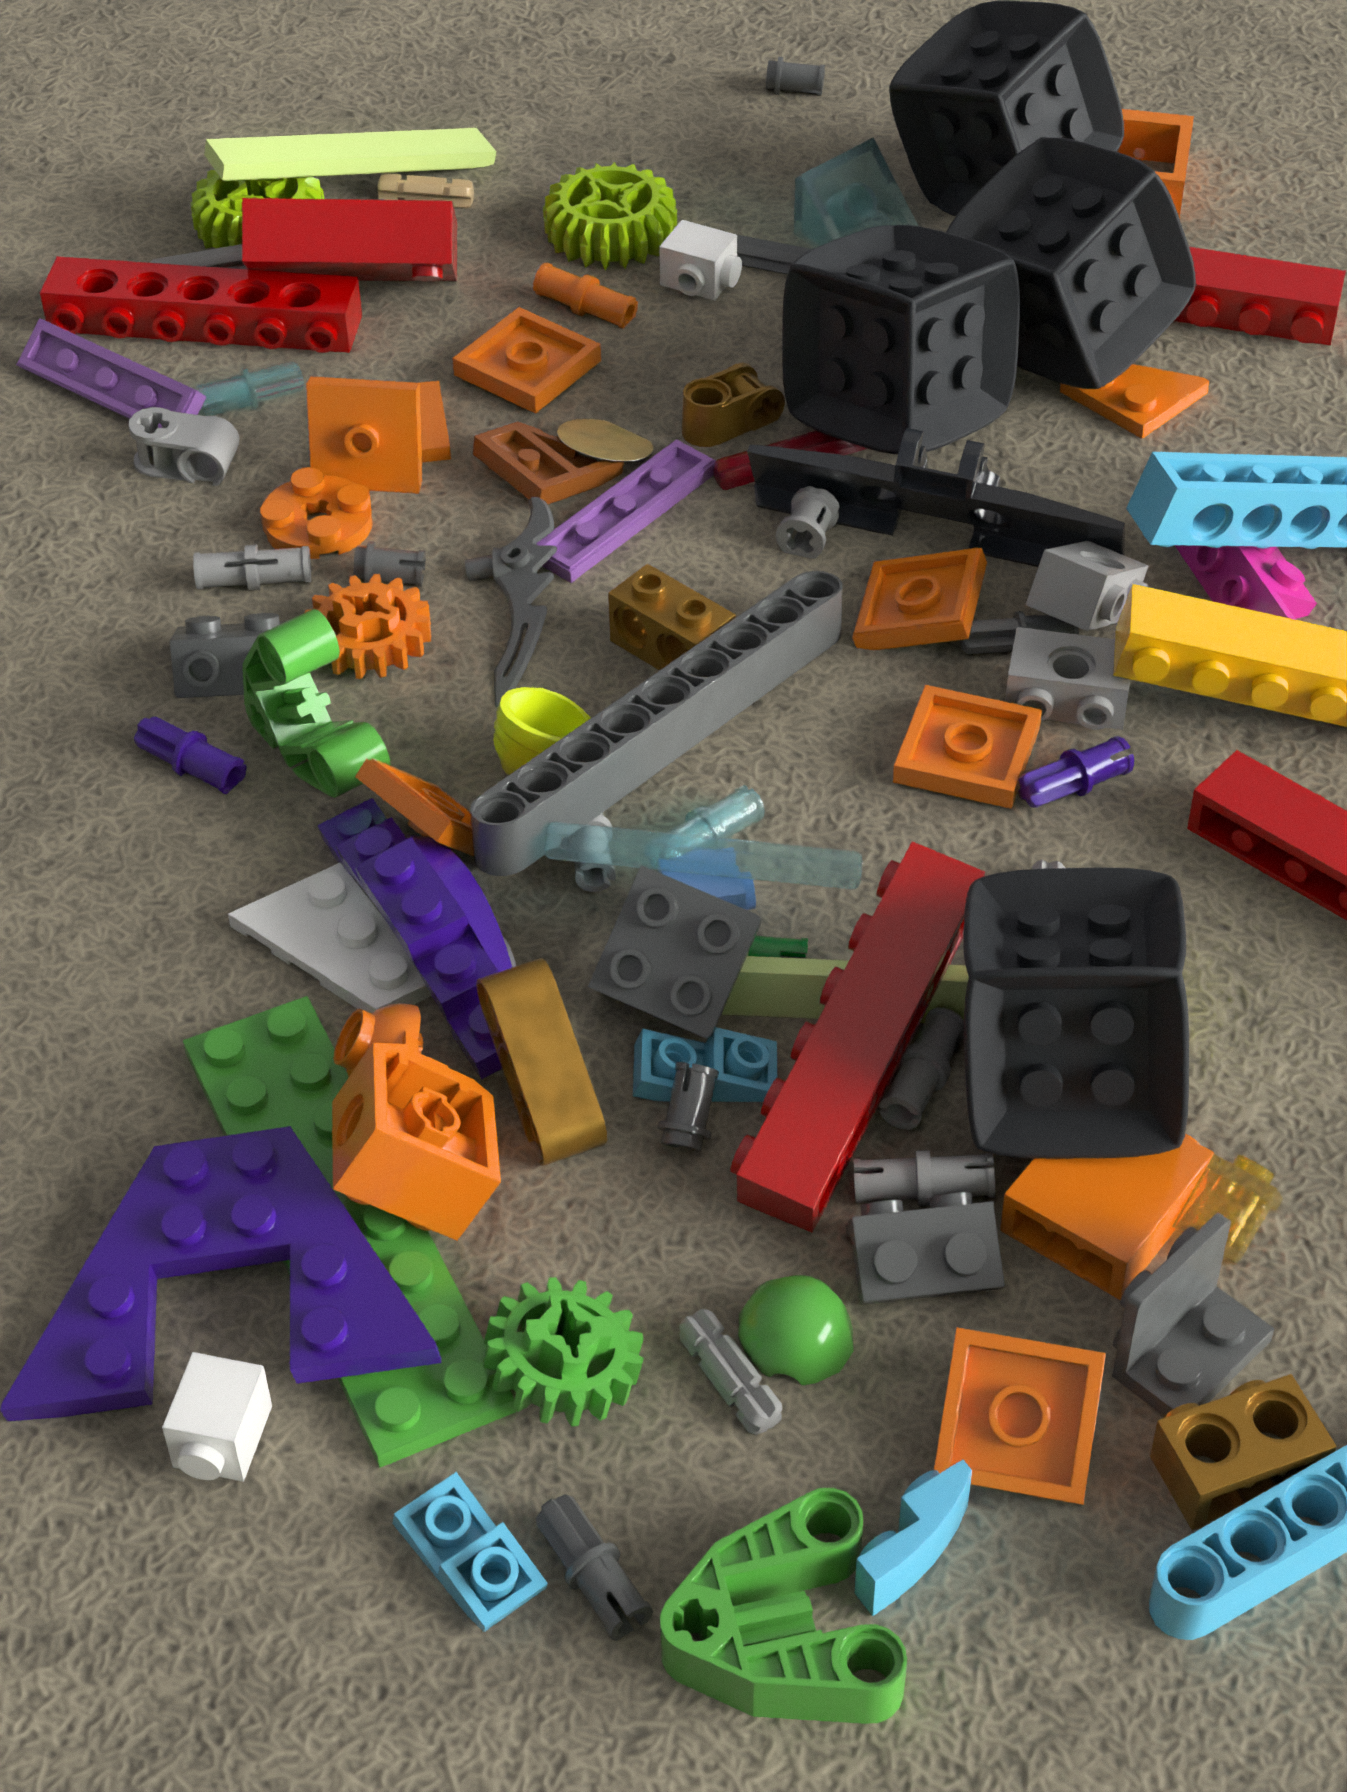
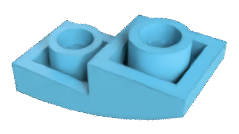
(744, 1064)
(927, 1523)
(469, 1553)

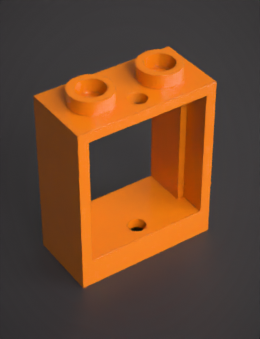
(1160, 139)

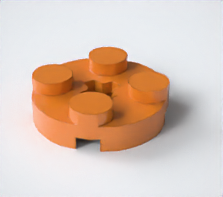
(310, 492)

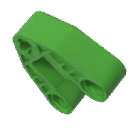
(292, 712)
(760, 1630)

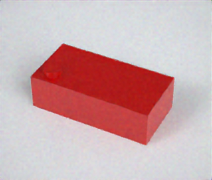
(352, 238)

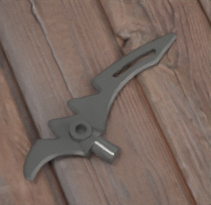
(516, 573)

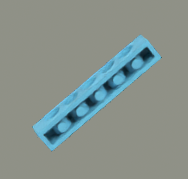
(1242, 500)

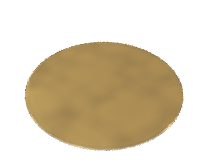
(603, 440)

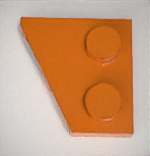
(1141, 397)

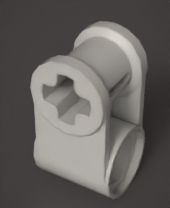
(185, 447)

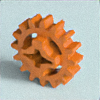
(370, 624)

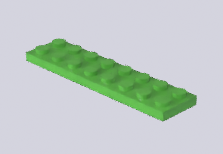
(280, 1074)

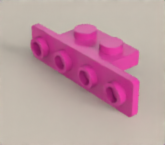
(1250, 579)

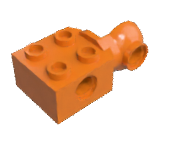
(410, 1127)

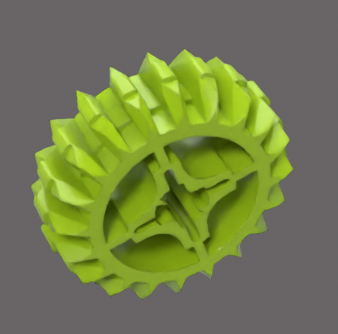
(218, 203)
(609, 214)

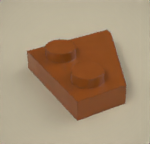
(541, 463)

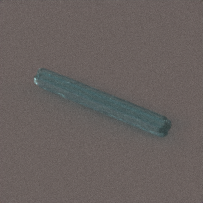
(703, 855)

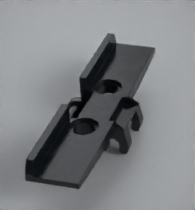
(874, 493)

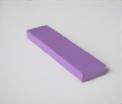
(103, 374)
(626, 509)

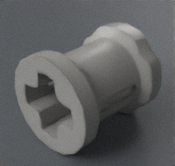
(805, 519)

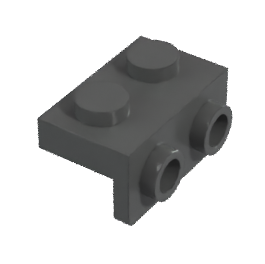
(211, 654)
(925, 1250)

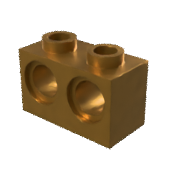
(661, 617)
(1232, 1437)

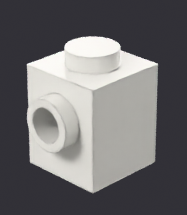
(699, 260)
(217, 1417)

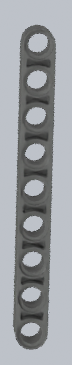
(656, 722)

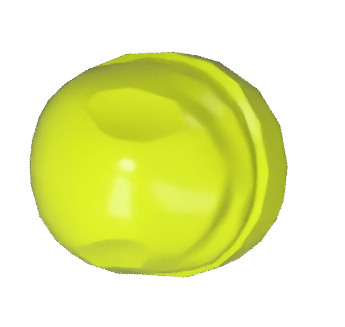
(532, 722)

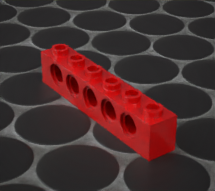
(203, 304)

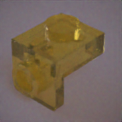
(1237, 1192)

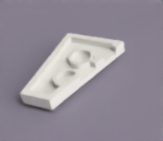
(336, 937)

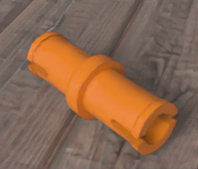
(585, 295)

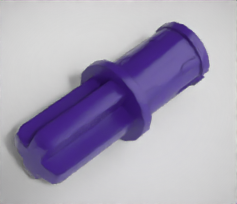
(190, 753)
(1075, 772)

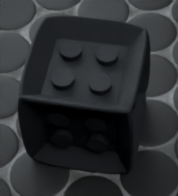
(996, 86)
(1092, 255)
(900, 336)
(1076, 1013)

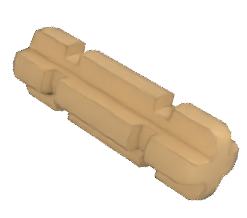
(426, 188)

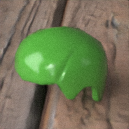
(796, 1329)

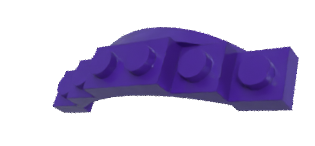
(432, 912)

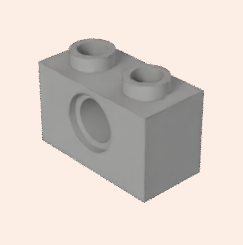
(1084, 584)
(1067, 678)

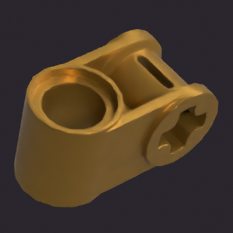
(728, 406)

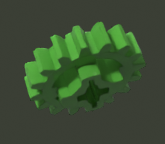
(556, 1349)

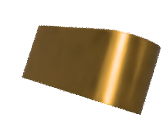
(541, 1060)

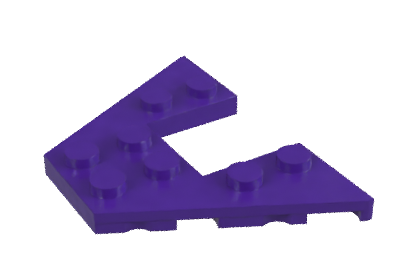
(208, 1211)

